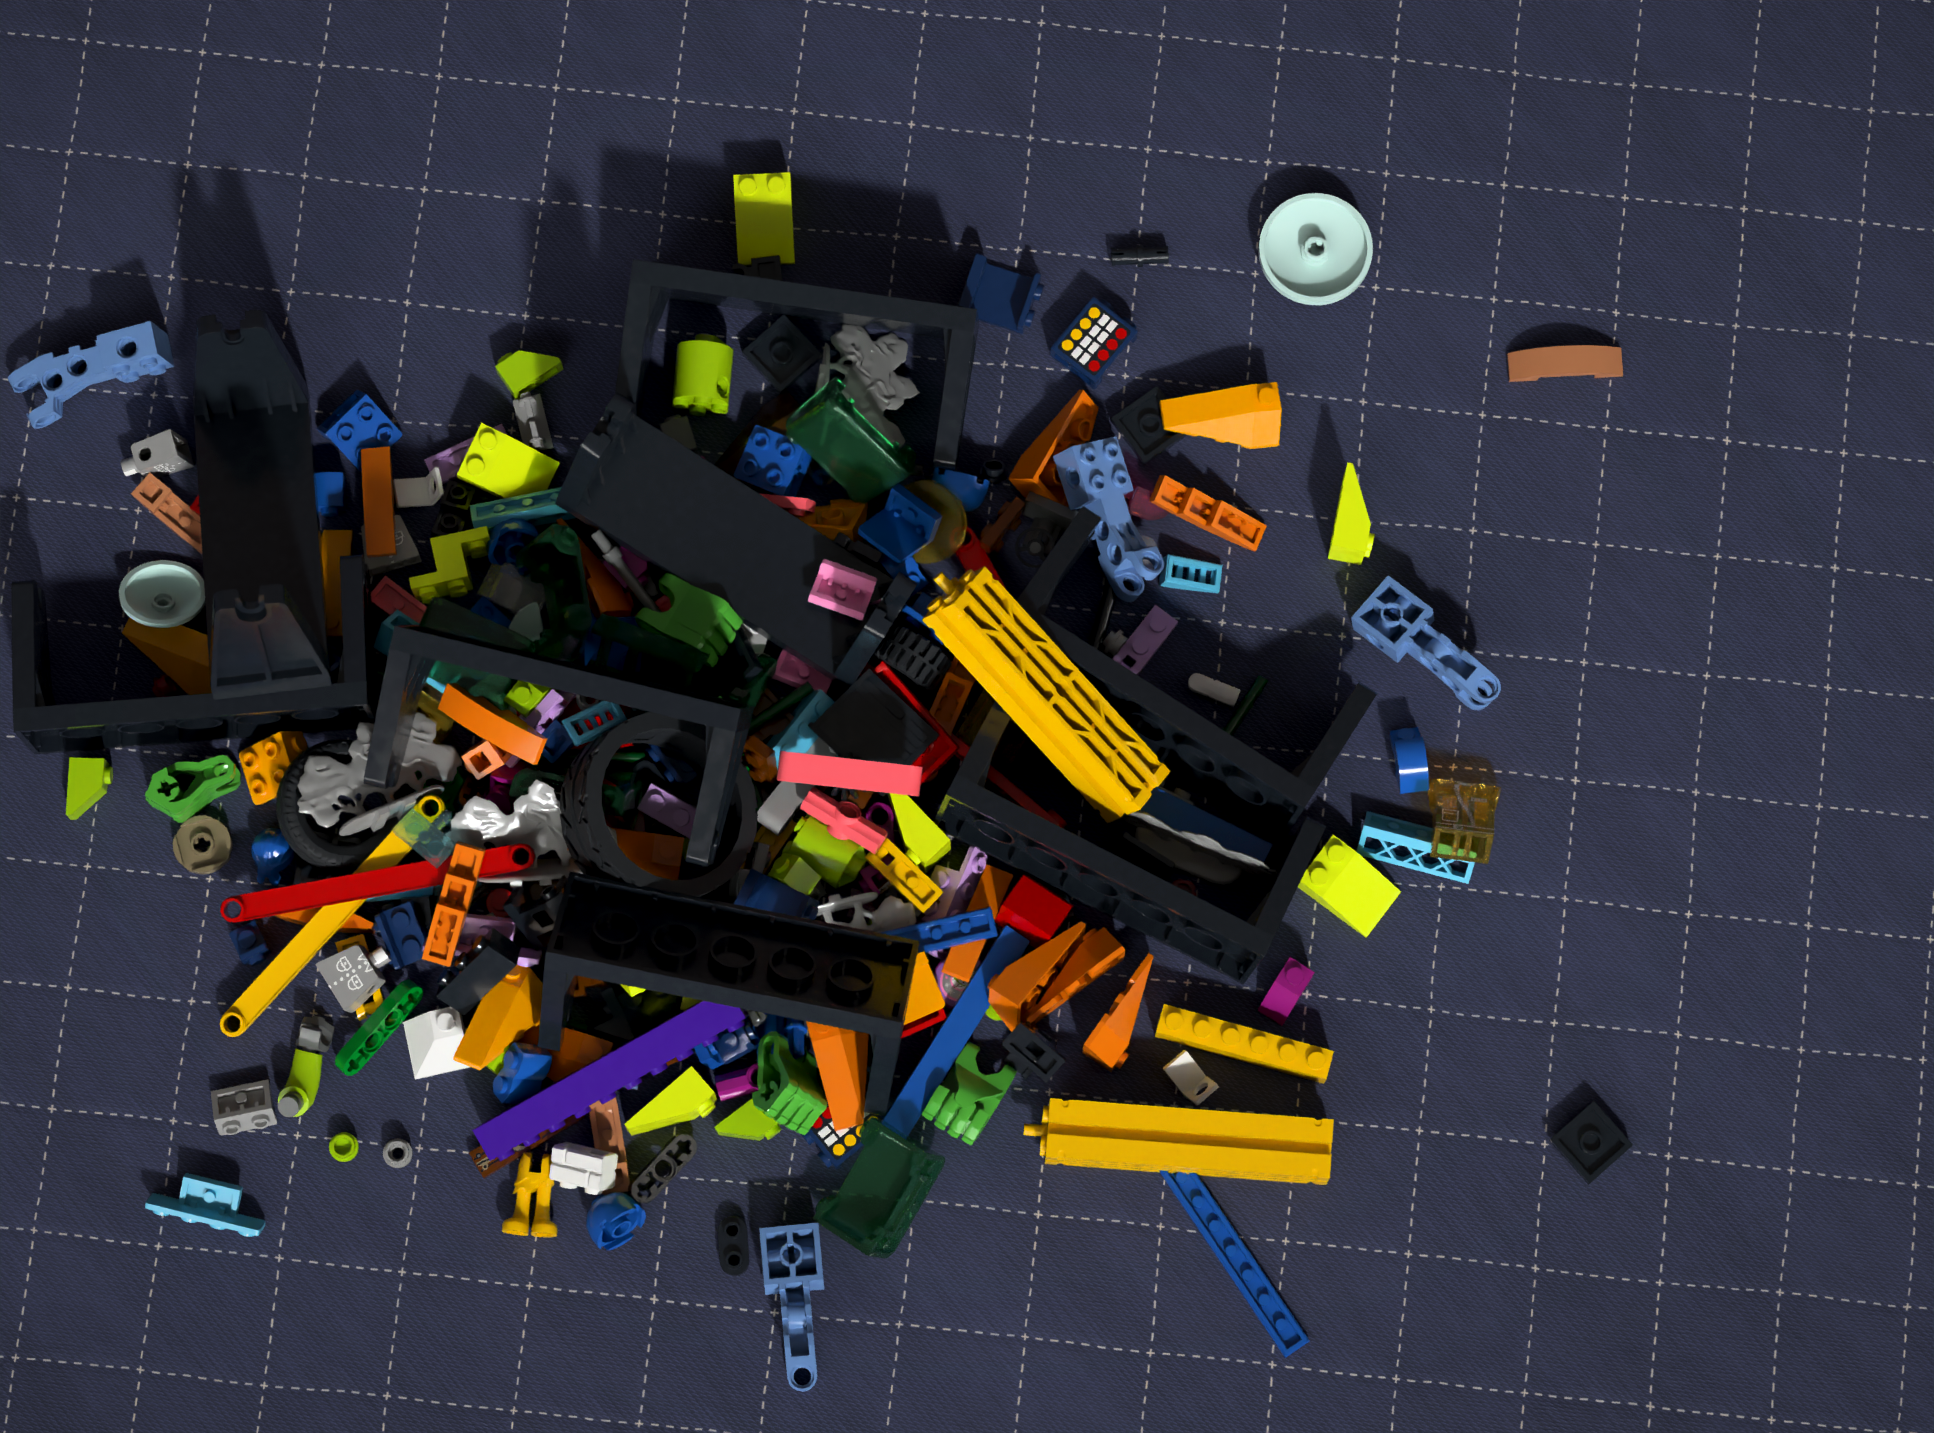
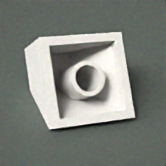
(433, 1042)

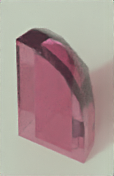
(1141, 506)

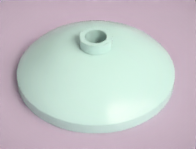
(162, 594)

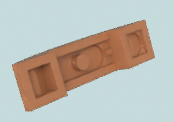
(1565, 361)
(170, 510)
(609, 1137)

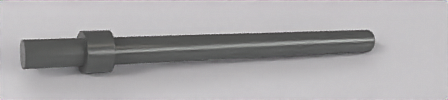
(613, 556)

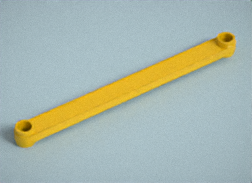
(314, 935)

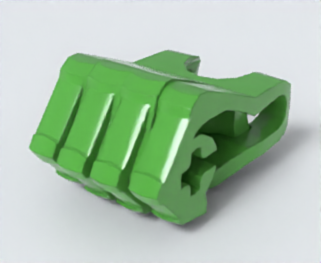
(693, 619)
(202, 791)
(788, 1086)
(967, 1096)

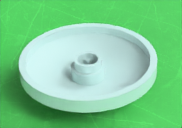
(1315, 249)

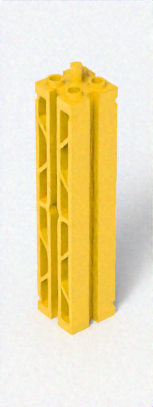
(1044, 693)
(1185, 1141)

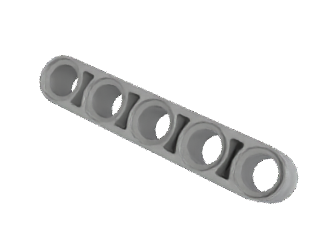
(787, 797)

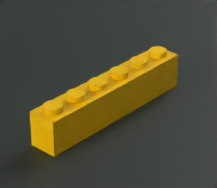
(1244, 1043)

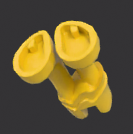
(525, 1185)

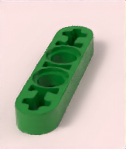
(401, 1003)

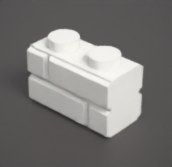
(583, 1167)

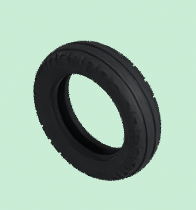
(299, 832)

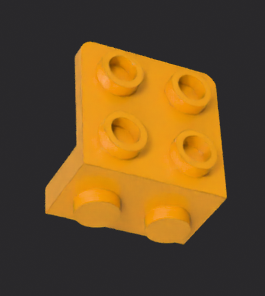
(267, 761)
(924, 992)

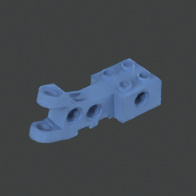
(117, 354)
(1098, 479)
(1401, 624)
(794, 1269)

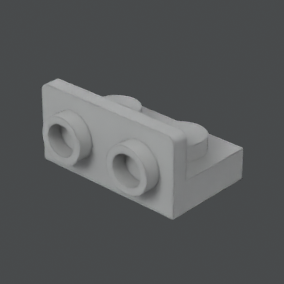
(243, 1108)

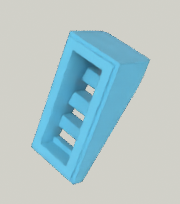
(1189, 584)
(596, 710)

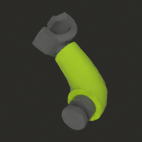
(305, 1073)

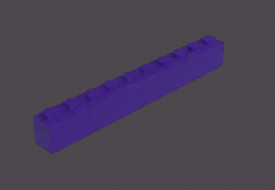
(605, 1076)

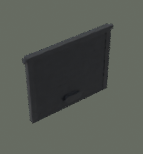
(874, 724)

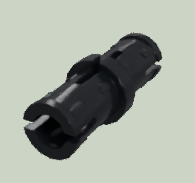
(1139, 255)

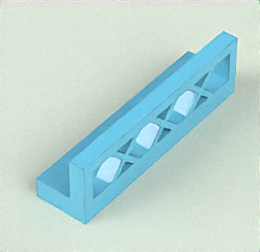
(533, 507)
(1408, 835)

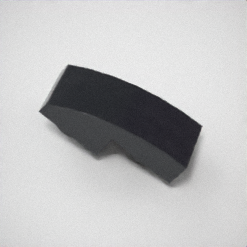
(454, 509)

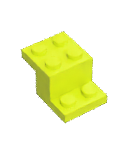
(451, 564)

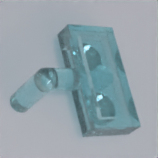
(426, 836)

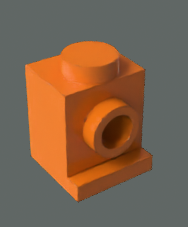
(484, 758)

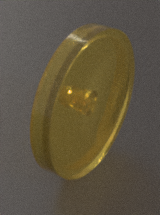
(952, 525)

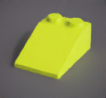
(764, 217)
(505, 465)
(1352, 524)
(920, 836)
(1348, 886)
(676, 1104)

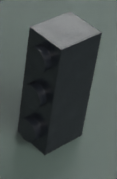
(477, 971)

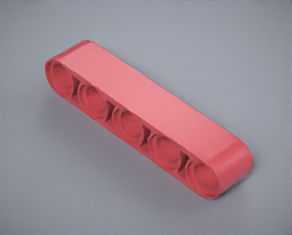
(849, 773)

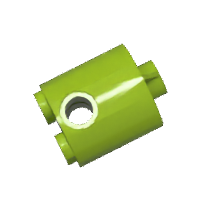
(703, 375)
(829, 857)

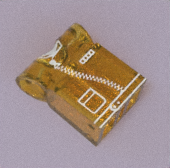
(1462, 819)

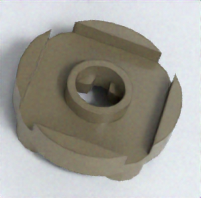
(188, 836)

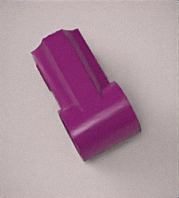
(736, 1083)

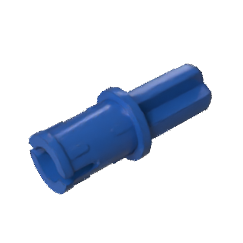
(795, 1034)

